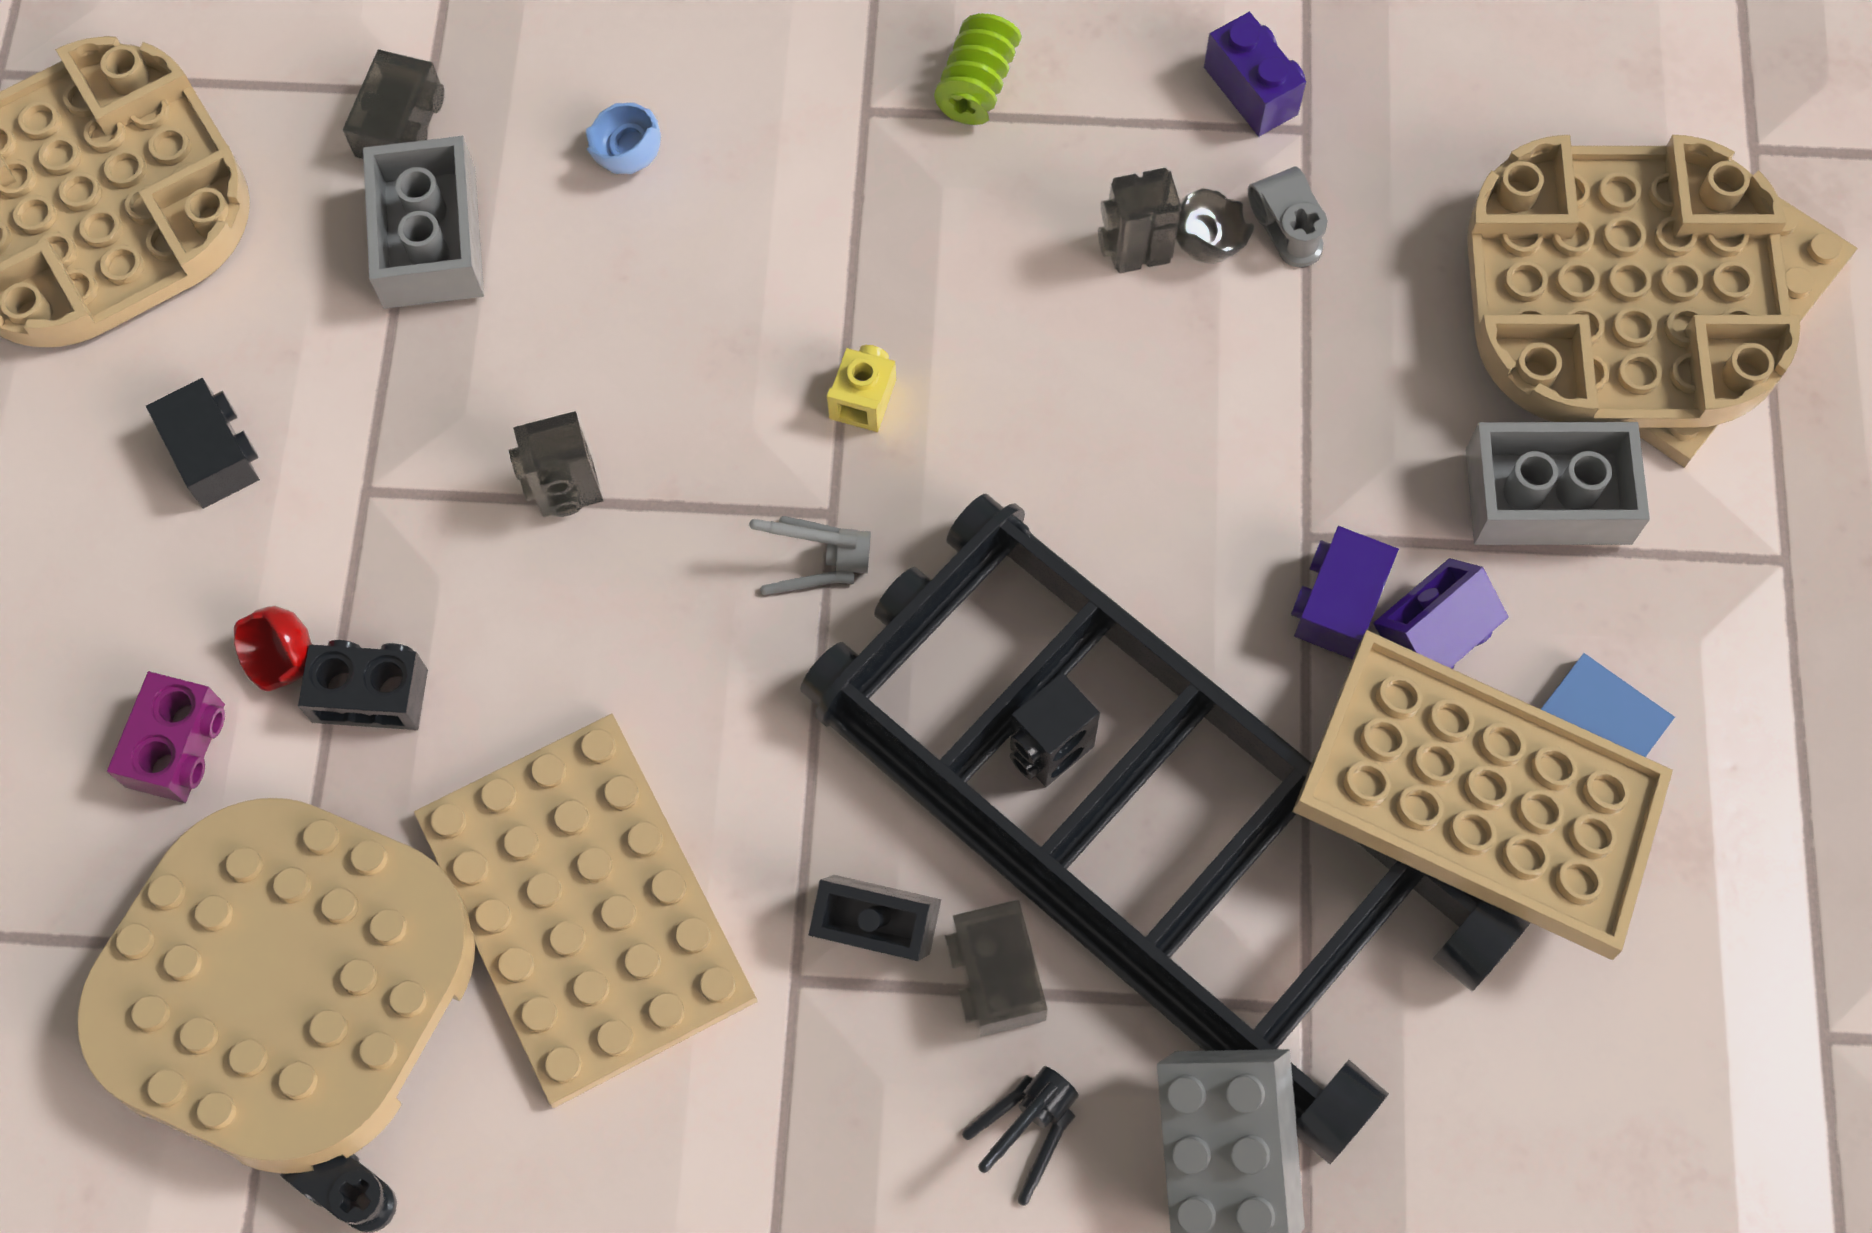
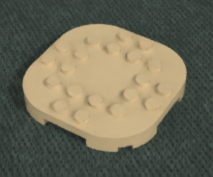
(108, 192)
(1631, 283)
(276, 983)

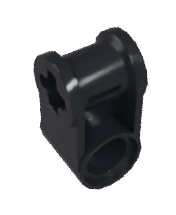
(337, 1187)

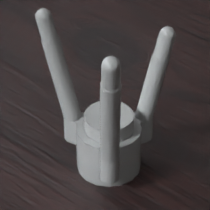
(845, 549)

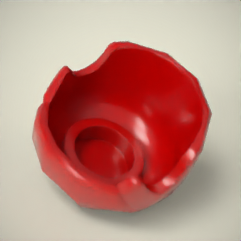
(272, 647)

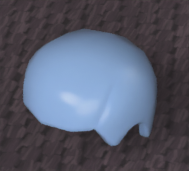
(624, 138)

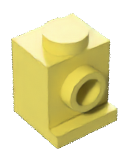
(862, 401)

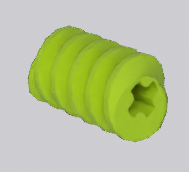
(977, 68)

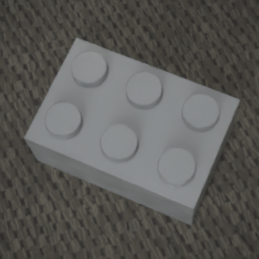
(422, 222)
(1556, 483)
(1230, 1142)

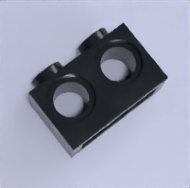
(359, 698)
(1053, 731)

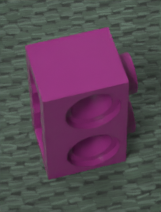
(153, 734)

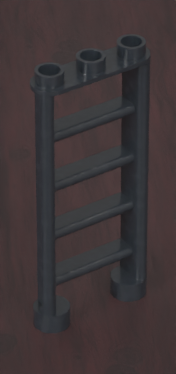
(917, 606)

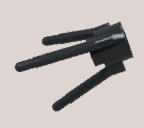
(1044, 1101)

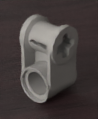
(1290, 216)

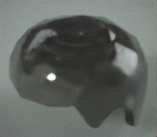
(1212, 226)

